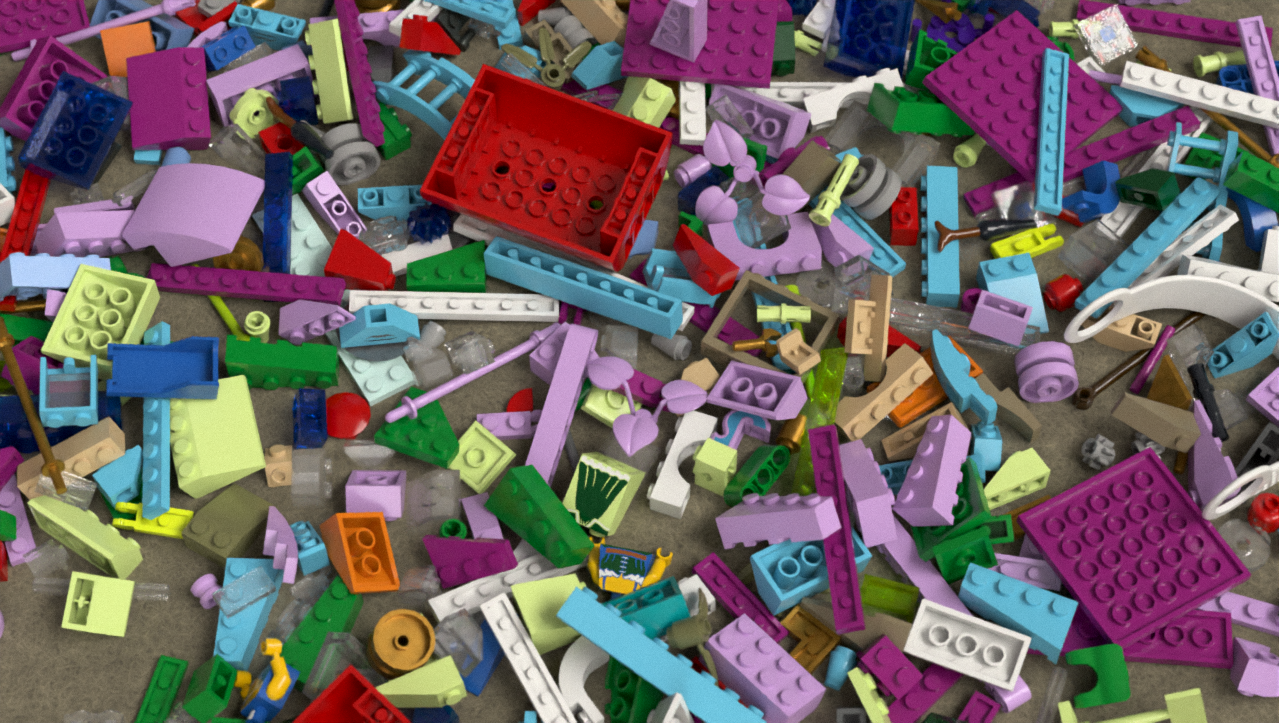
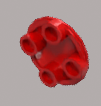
(346, 415)

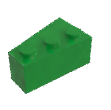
(451, 271)

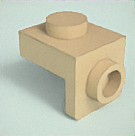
(797, 353)
(278, 465)

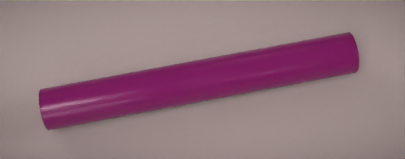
(1152, 359)

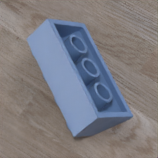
(165, 29)

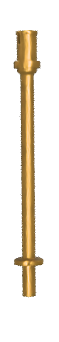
(1149, 59)
(52, 466)

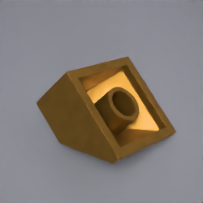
(1169, 386)

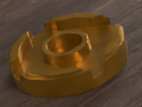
(243, 257)

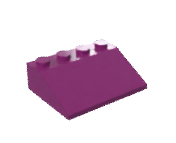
(37, 81)
(169, 100)

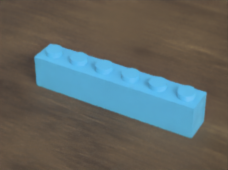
(940, 205)

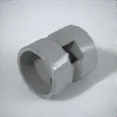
(574, 31)

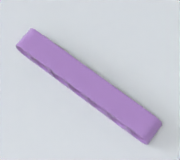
(562, 401)

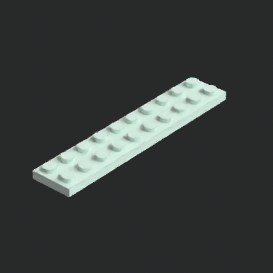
(309, 257)

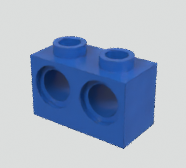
(227, 47)

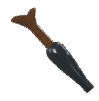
(299, 130)
(985, 230)

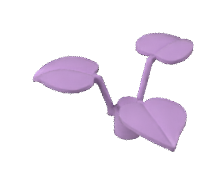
(726, 146)
(640, 427)

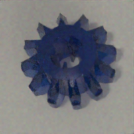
(428, 223)

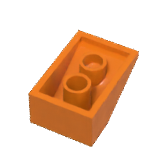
(361, 551)

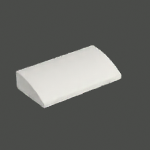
(967, 645)

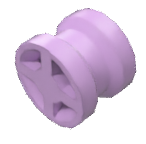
(204, 588)

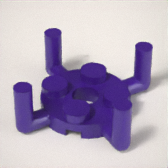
(962, 28)

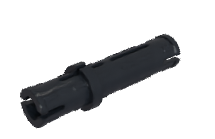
(1204, 392)

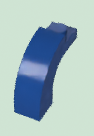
(1100, 193)
(1255, 219)

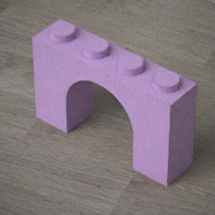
(797, 254)

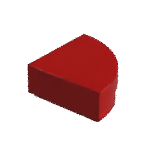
(521, 401)

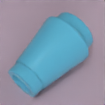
(840, 663)

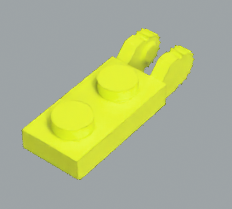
(1029, 242)
(168, 524)

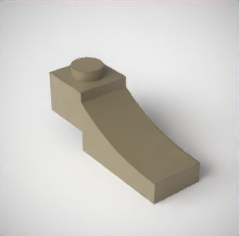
(560, 45)
(1011, 409)

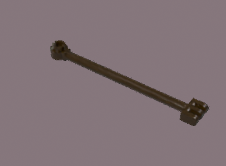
(1126, 367)

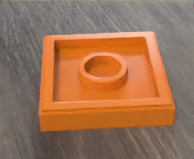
(124, 43)

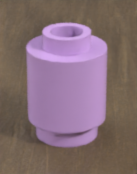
(691, 170)

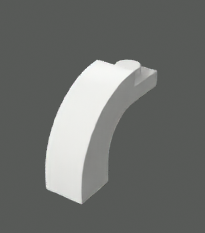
(576, 666)

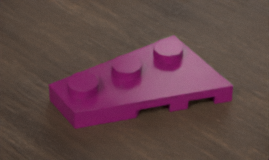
(468, 559)

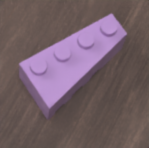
(682, 28)
(85, 234)
(934, 474)
(868, 494)
(778, 519)

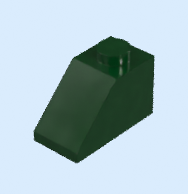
(784, 49)
(1148, 189)

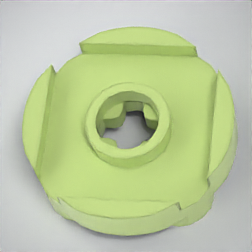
(245, 108)

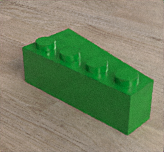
(282, 363)

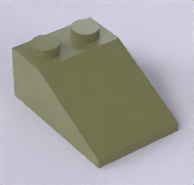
(227, 525)

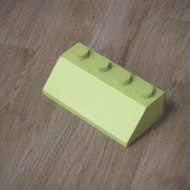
(330, 71)
(646, 101)
(87, 536)

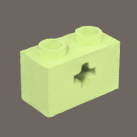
(714, 466)

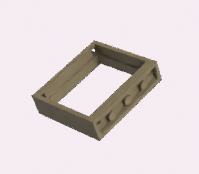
(723, 352)

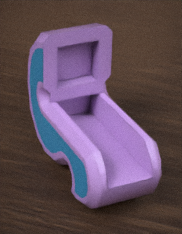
(739, 423)

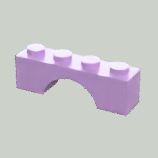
(374, 26)

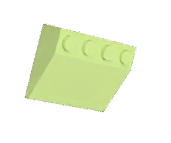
(99, 311)
(215, 438)

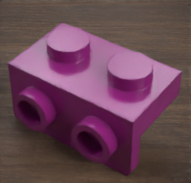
(890, 666)

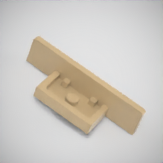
(869, 327)

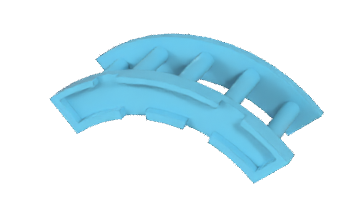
(441, 70)
(1227, 149)

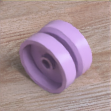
(1046, 372)

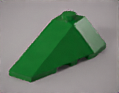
(630, 695)

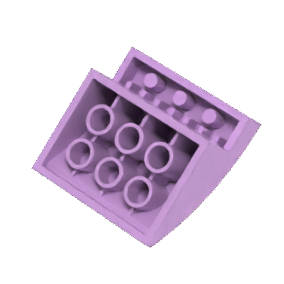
(193, 211)

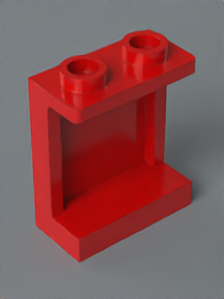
(200, 23)

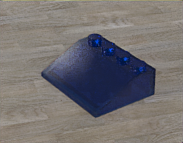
(868, 36)
(74, 132)

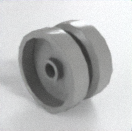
(353, 155)
(871, 187)

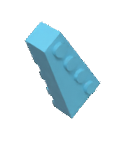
(1019, 608)
(240, 634)

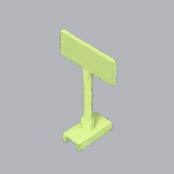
(1181, 708)

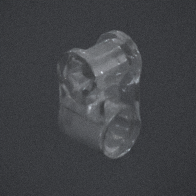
(853, 377)

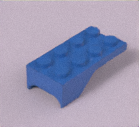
(165, 371)

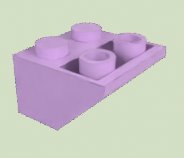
(1000, 318)

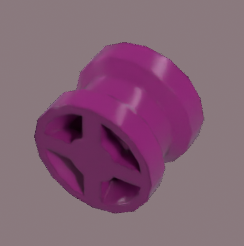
(970, 296)

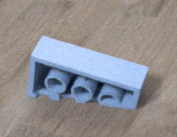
(38, 273)

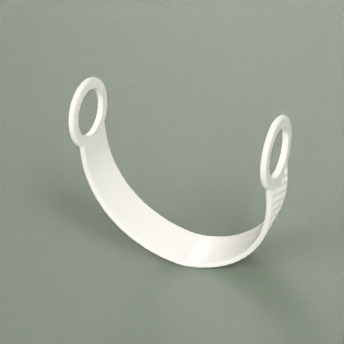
(1199, 294)

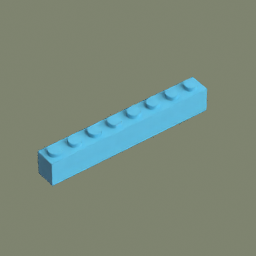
(584, 287)
(653, 661)

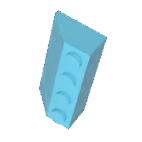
(796, 571)

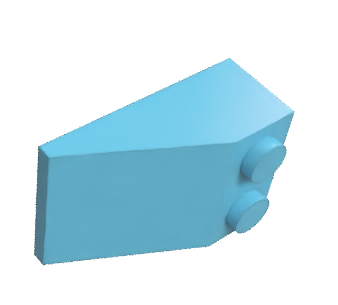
(1016, 280)

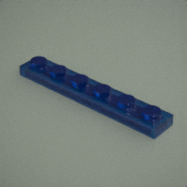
(277, 213)

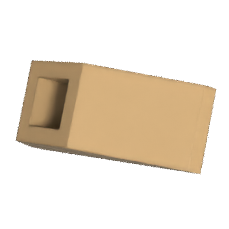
(1127, 333)

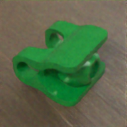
(1111, 675)

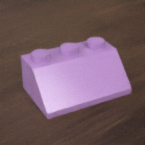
(759, 391)

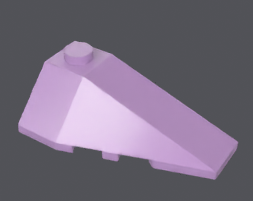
(772, 121)
(1207, 467)
(1254, 669)

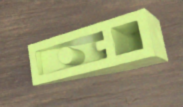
(1018, 477)
(426, 687)

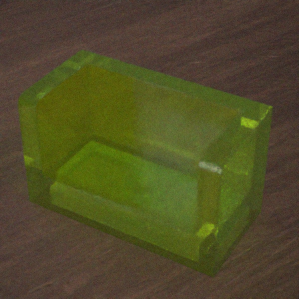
(889, 595)

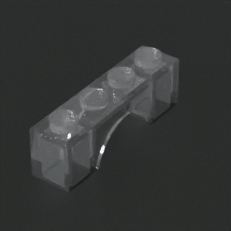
(1192, 347)

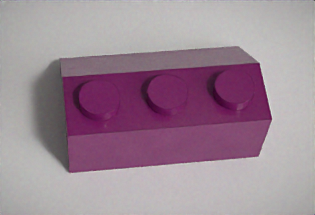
(28, 358)

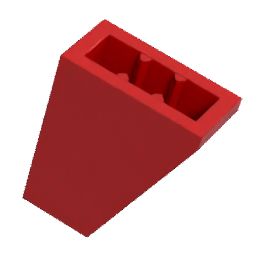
(359, 265)

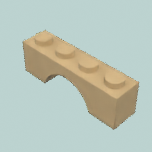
(904, 374)

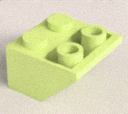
(98, 604)

